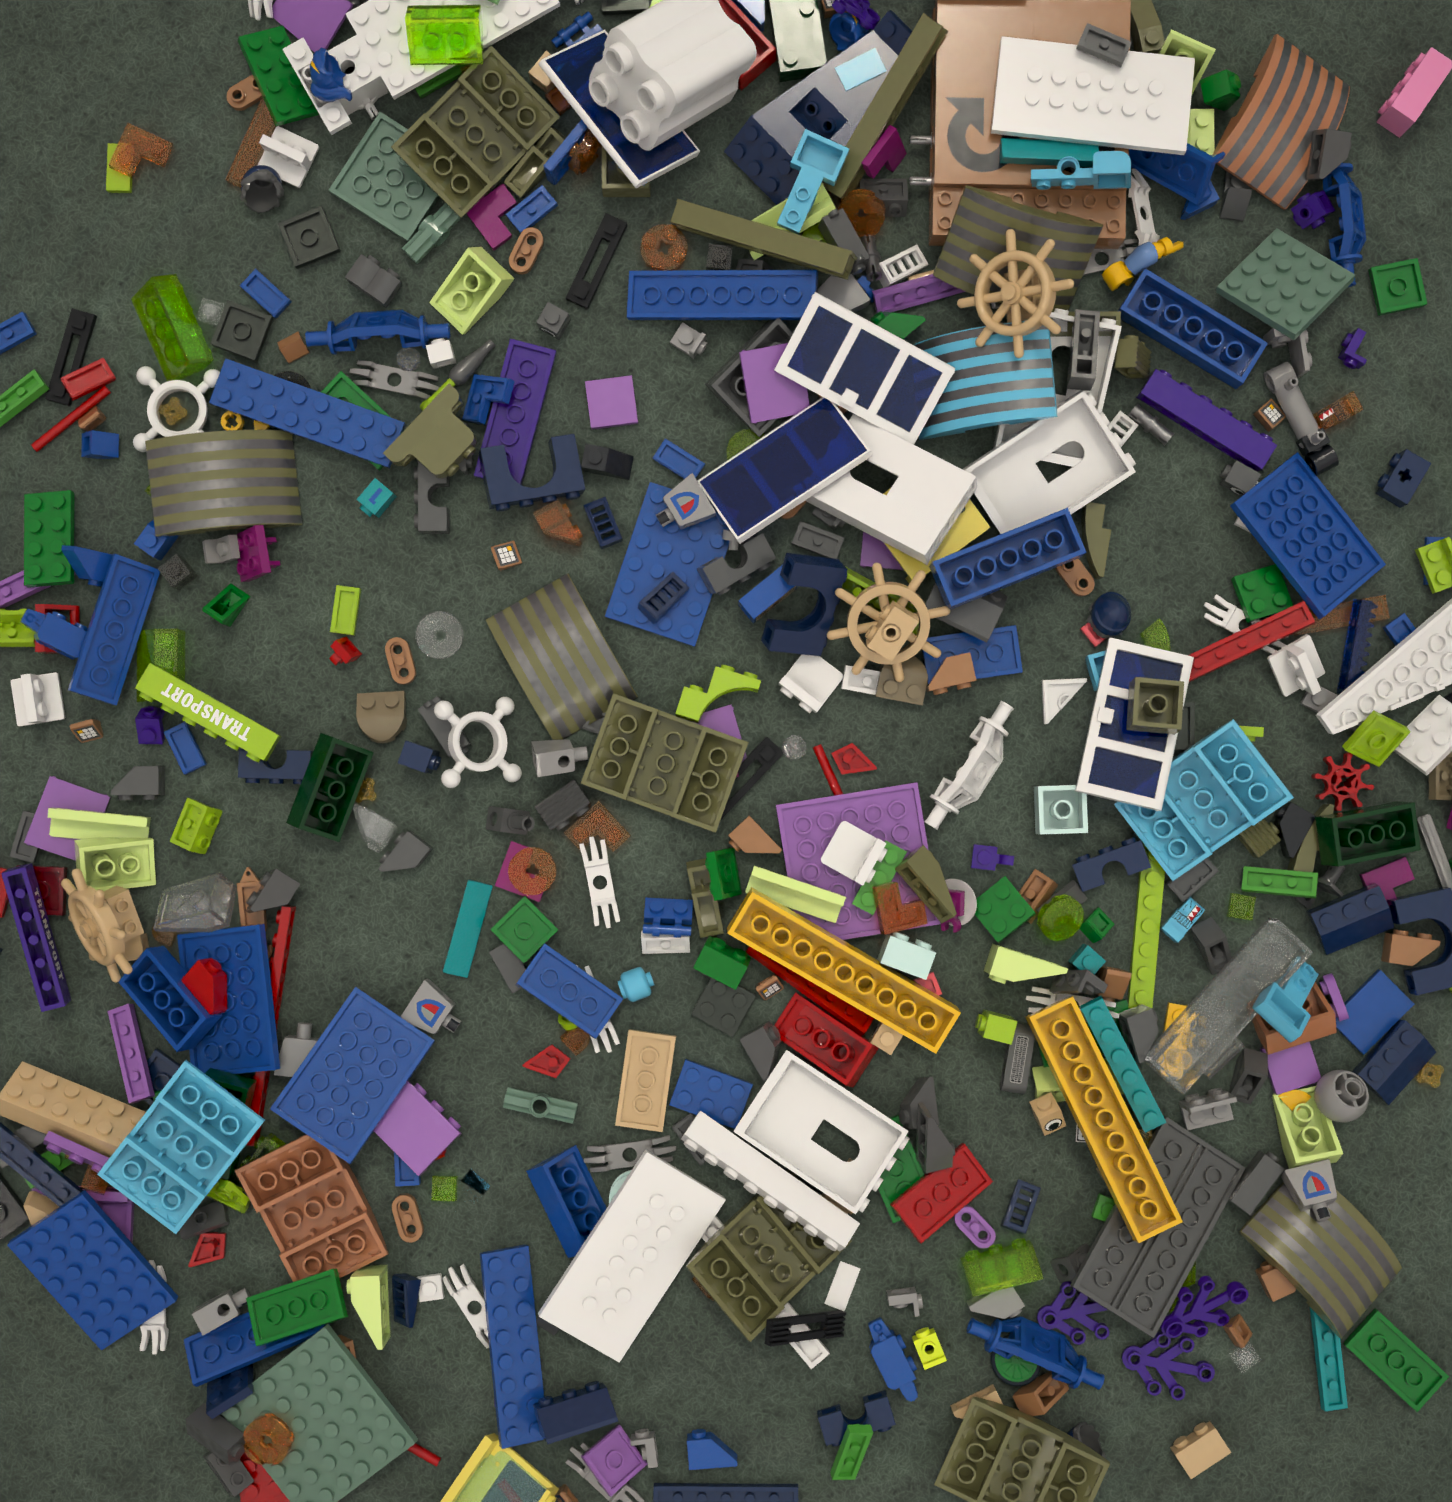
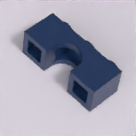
(294, 768)
(1089, 869)
(877, 1414)

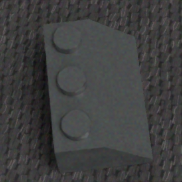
(974, 617)

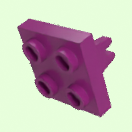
(254, 553)

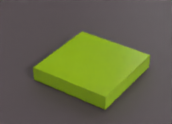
(1376, 738)

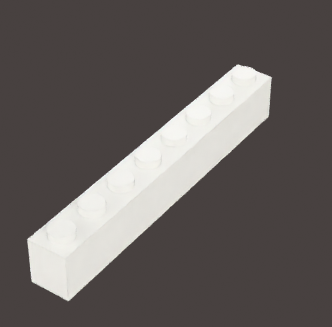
(770, 1181)

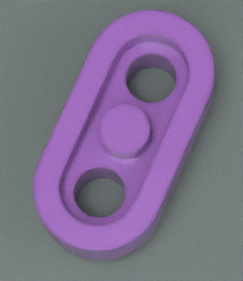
(1330, 988)
(973, 1226)

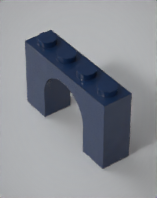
(505, 492)
(808, 634)
(1437, 906)

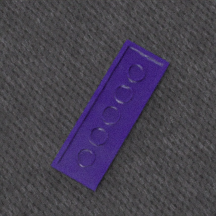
(517, 422)

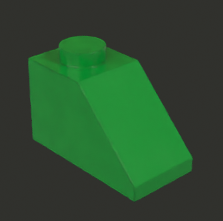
(1221, 89)
(897, 323)

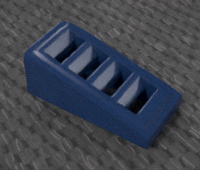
(611, 540)
(657, 591)
(1006, 1223)
(405, 1298)

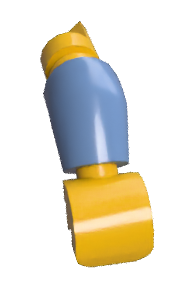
(1137, 261)

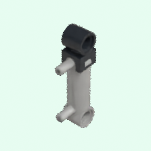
(1311, 439)

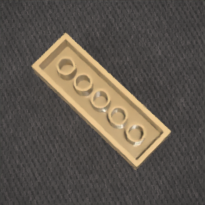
(67, 1109)

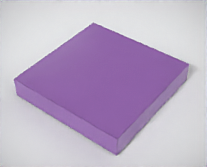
(611, 402)
(1292, 1068)
(613, 1460)

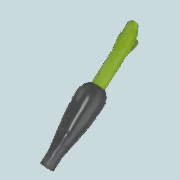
(463, 370)

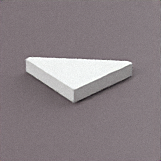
(1057, 694)

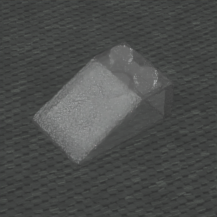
(196, 905)

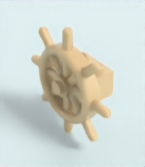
(1025, 293)
(891, 625)
(103, 922)

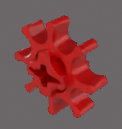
(1333, 778)

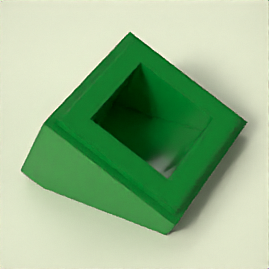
(1096, 925)

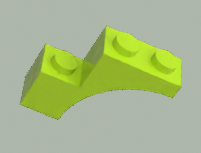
(724, 681)

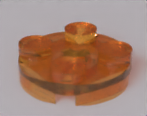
(584, 154)
(870, 204)
(670, 236)
(542, 880)
(276, 1430)

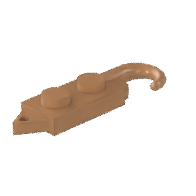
(245, 888)

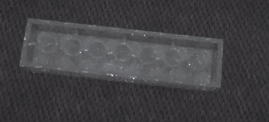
(1225, 1005)

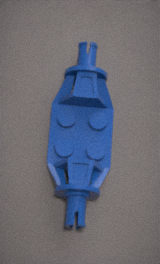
(1352, 220)
(364, 325)
(1038, 1346)

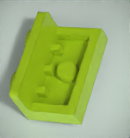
(13, 632)

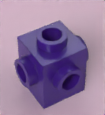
(1312, 210)

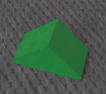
(227, 605)

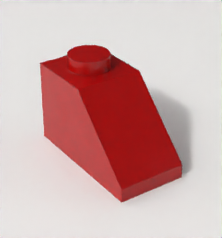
(208, 985)

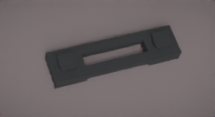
(611, 230)
(79, 324)
(767, 754)
(779, 1334)

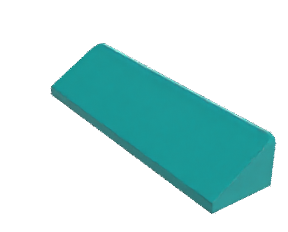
(1044, 152)
(467, 928)

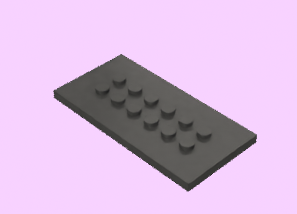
(1145, 1277)

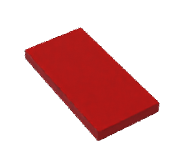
(941, 1194)

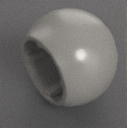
(1341, 1096)

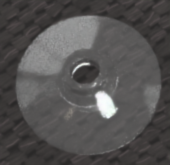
(427, 635)

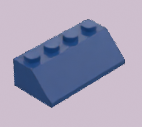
(568, 1197)

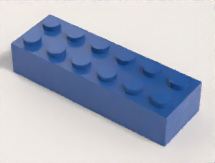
(1191, 329)
(1007, 559)

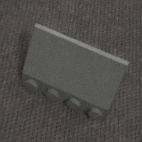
(728, 381)

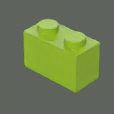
(996, 1026)

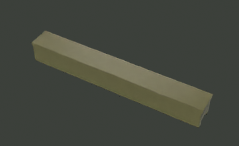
(889, 100)
(763, 239)

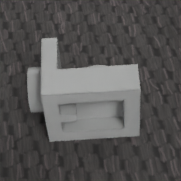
(689, 341)
(221, 550)
(902, 1297)
(649, 1450)

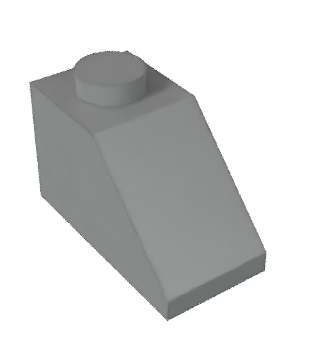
(999, 1304)

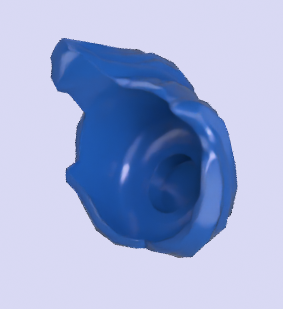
(846, 30)
(327, 78)

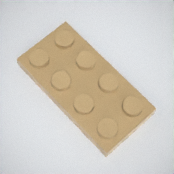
(645, 1080)

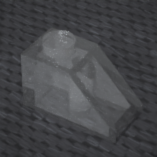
(375, 828)

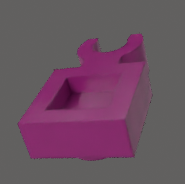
(958, 900)

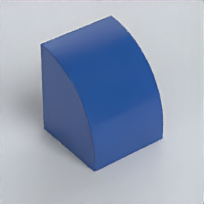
(100, 445)

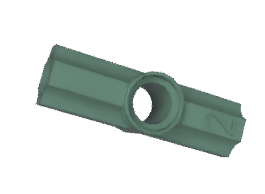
(431, 233)
(524, 1101)

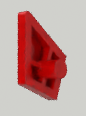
(852, 760)
(548, 1061)
(208, 1248)

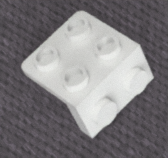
(810, 682)
(854, 853)

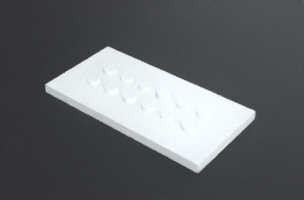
(1078, 98)
(631, 1256)

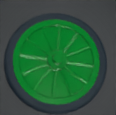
(1014, 1370)

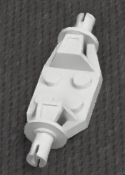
(978, 769)

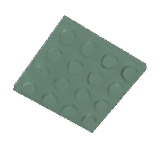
(382, 183)
(1285, 283)

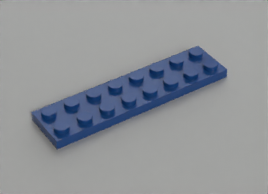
(720, 294)
(305, 412)
(512, 1343)

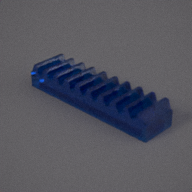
(1356, 643)

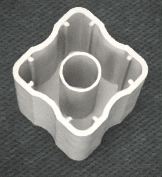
(670, 68)

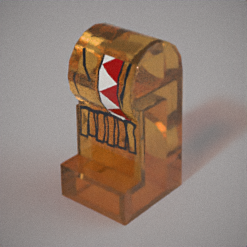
(1338, 411)

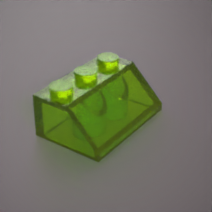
(444, 34)
(162, 648)
(1001, 1267)

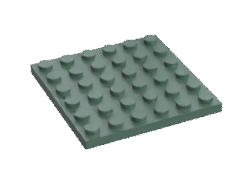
(337, 1418)

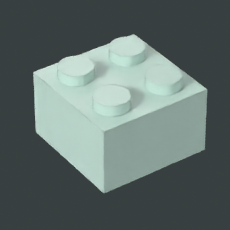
(1060, 810)
(907, 956)

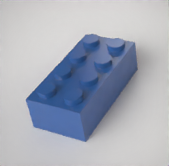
(166, 1000)

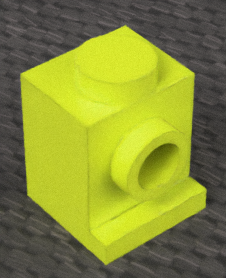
(932, 1357)

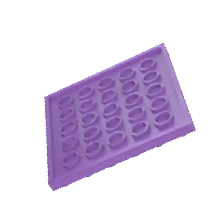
(809, 826)

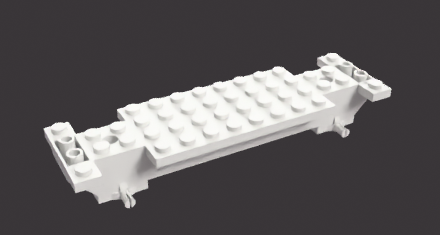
(383, 56)

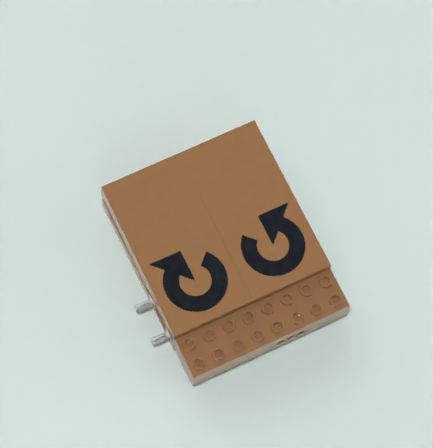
(963, 106)

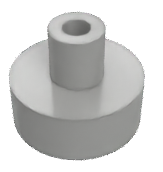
(733, 543)

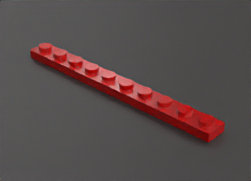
(277, 965)

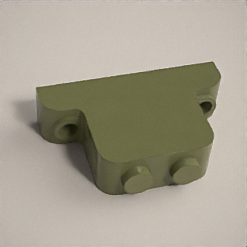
(435, 437)

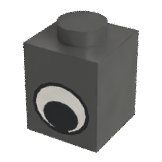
(553, 320)
(1238, 477)

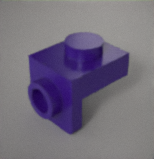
(1350, 345)
(150, 725)

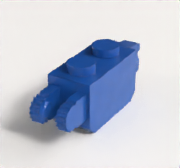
(55, 632)
(891, 1359)

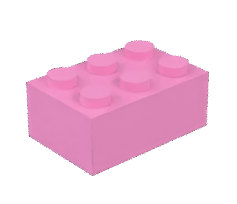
(1414, 91)

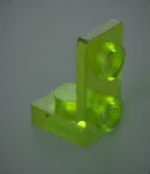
(269, 1142)

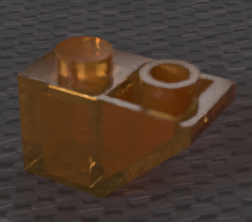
(556, 525)

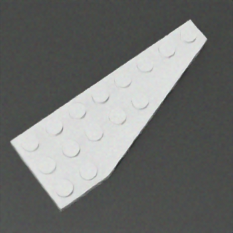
(1402, 676)

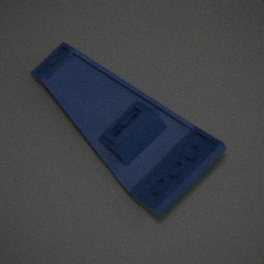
(773, 133)

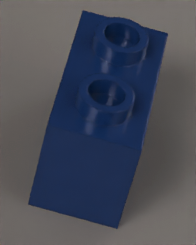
(1413, 471)
(419, 757)

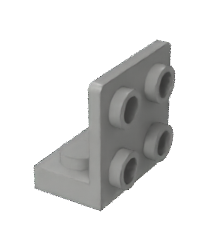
(1300, 359)
(1207, 1109)

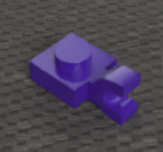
(986, 857)

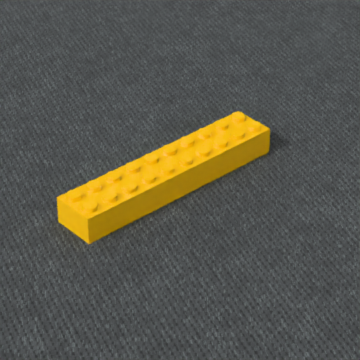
(843, 970)
(1104, 1119)

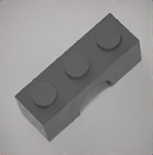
(429, 517)
(754, 555)

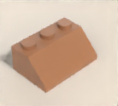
(1319, 1025)

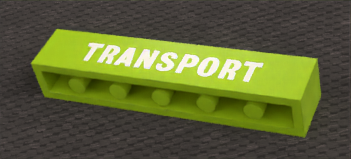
(207, 712)

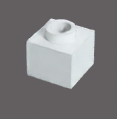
(440, 353)

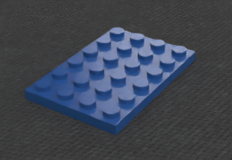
(1308, 535)
(653, 556)
(246, 1033)
(352, 1075)
(92, 1270)

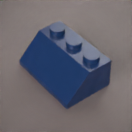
(1351, 918)
(1394, 1061)
(574, 1412)

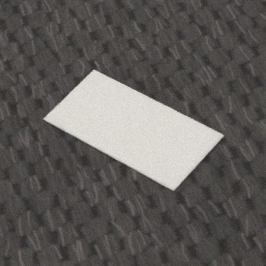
(842, 1286)

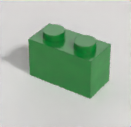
(722, 962)

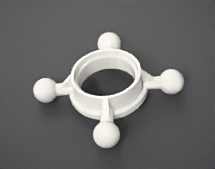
(147, 376)
(504, 706)

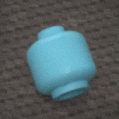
(635, 984)

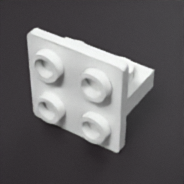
(288, 155)
(1297, 666)
(37, 699)

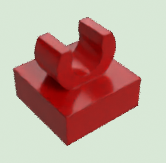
(344, 651)

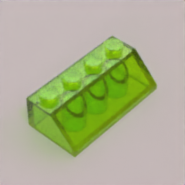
(172, 327)

